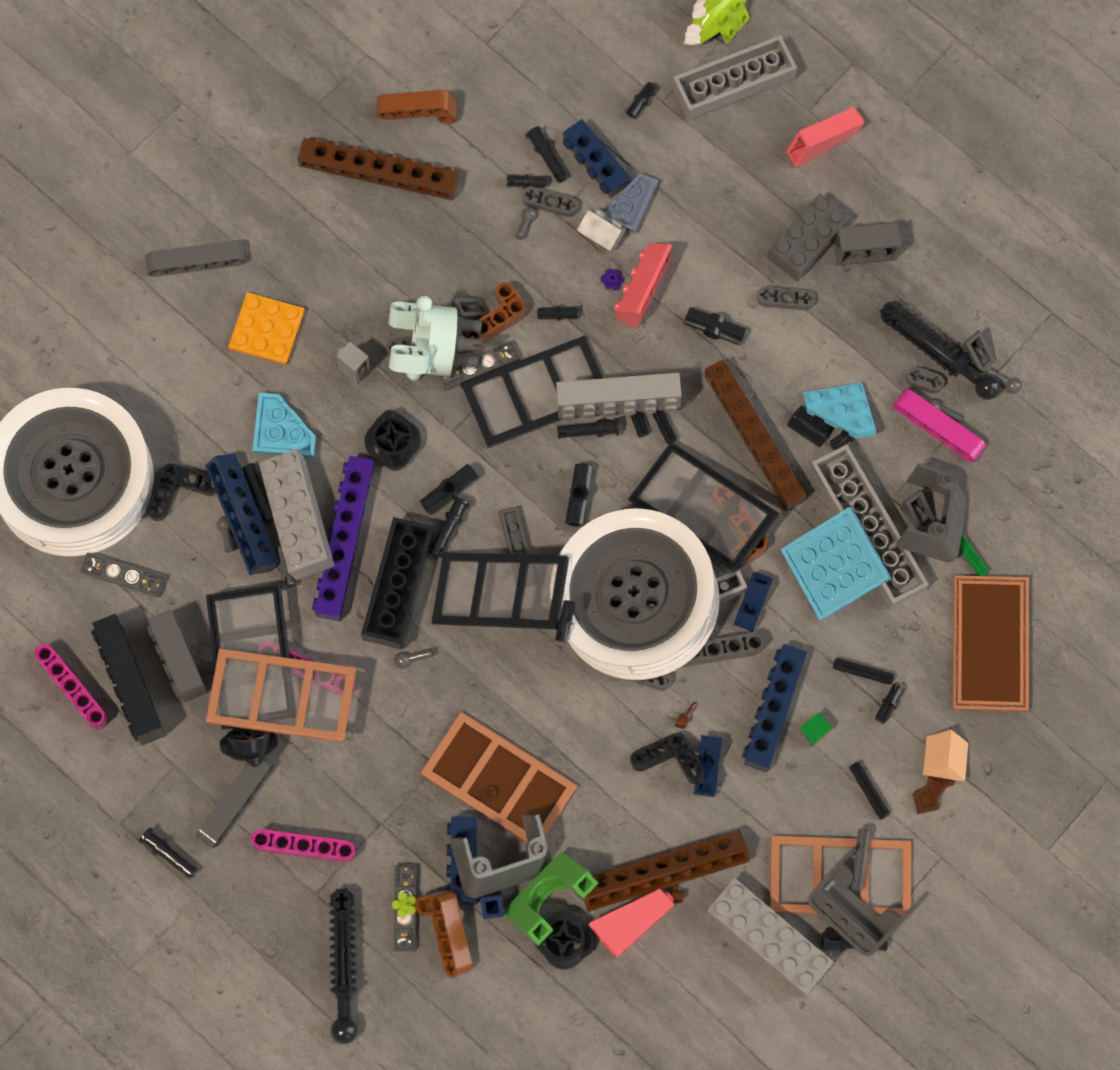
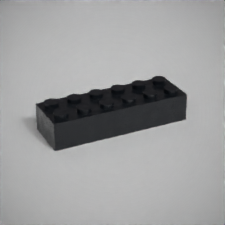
(397, 583)
(128, 679)

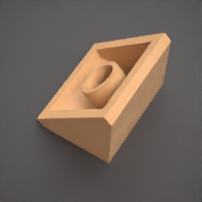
(945, 756)

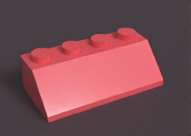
(643, 283)

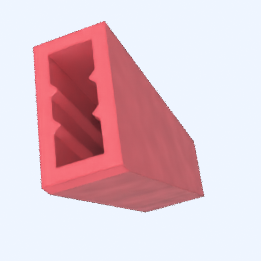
(824, 136)
(629, 923)

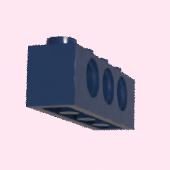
(582, 133)
(467, 826)

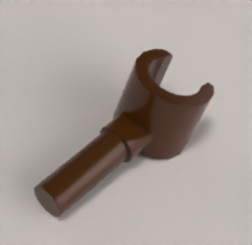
(682, 721)
(677, 894)

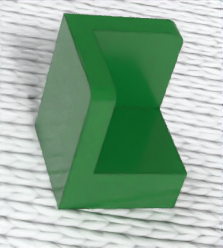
(815, 729)

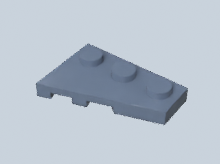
(633, 202)

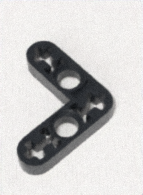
(177, 480)
(671, 751)

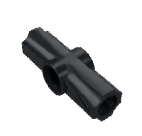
(714, 326)
(459, 481)
(577, 506)

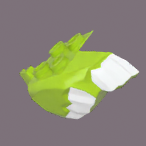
(715, 17)

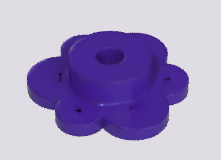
(609, 283)

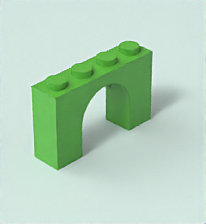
(557, 875)

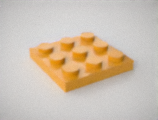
(266, 328)

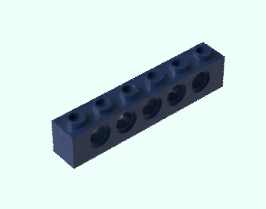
(242, 514)
(786, 656)

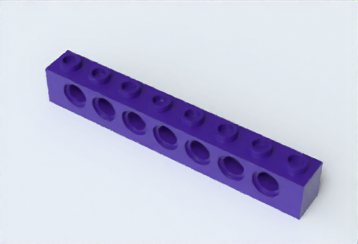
(354, 467)

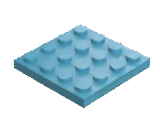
(835, 564)

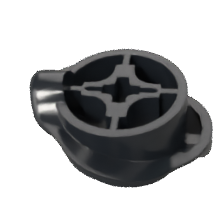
(410, 435)
(248, 745)
(586, 941)

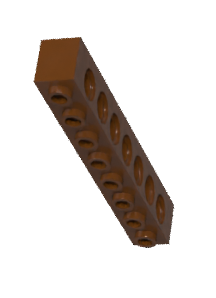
(385, 176)
(754, 435)
(667, 870)

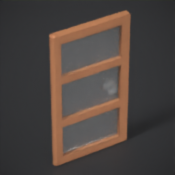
(281, 695)
(803, 862)

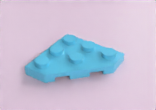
(842, 408)
(280, 428)

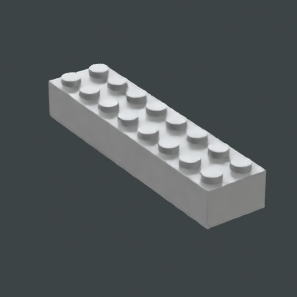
(847, 486)

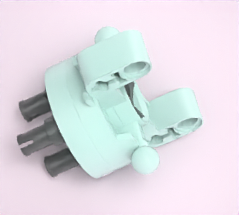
(434, 339)

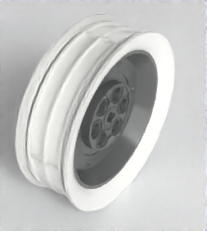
(101, 509)
(686, 595)

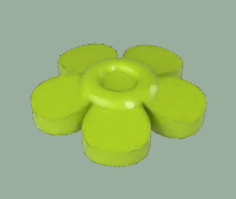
(404, 905)

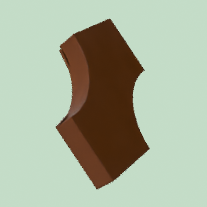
(927, 798)

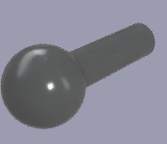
(528, 215)
(1011, 385)
(956, 417)
(223, 526)
(403, 660)

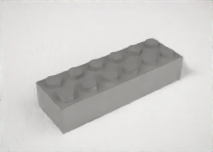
(734, 77)
(618, 396)
(296, 514)
(769, 937)

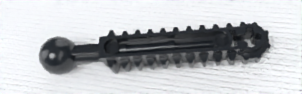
(938, 348)
(343, 1029)

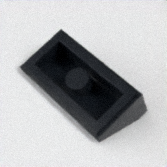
(809, 426)

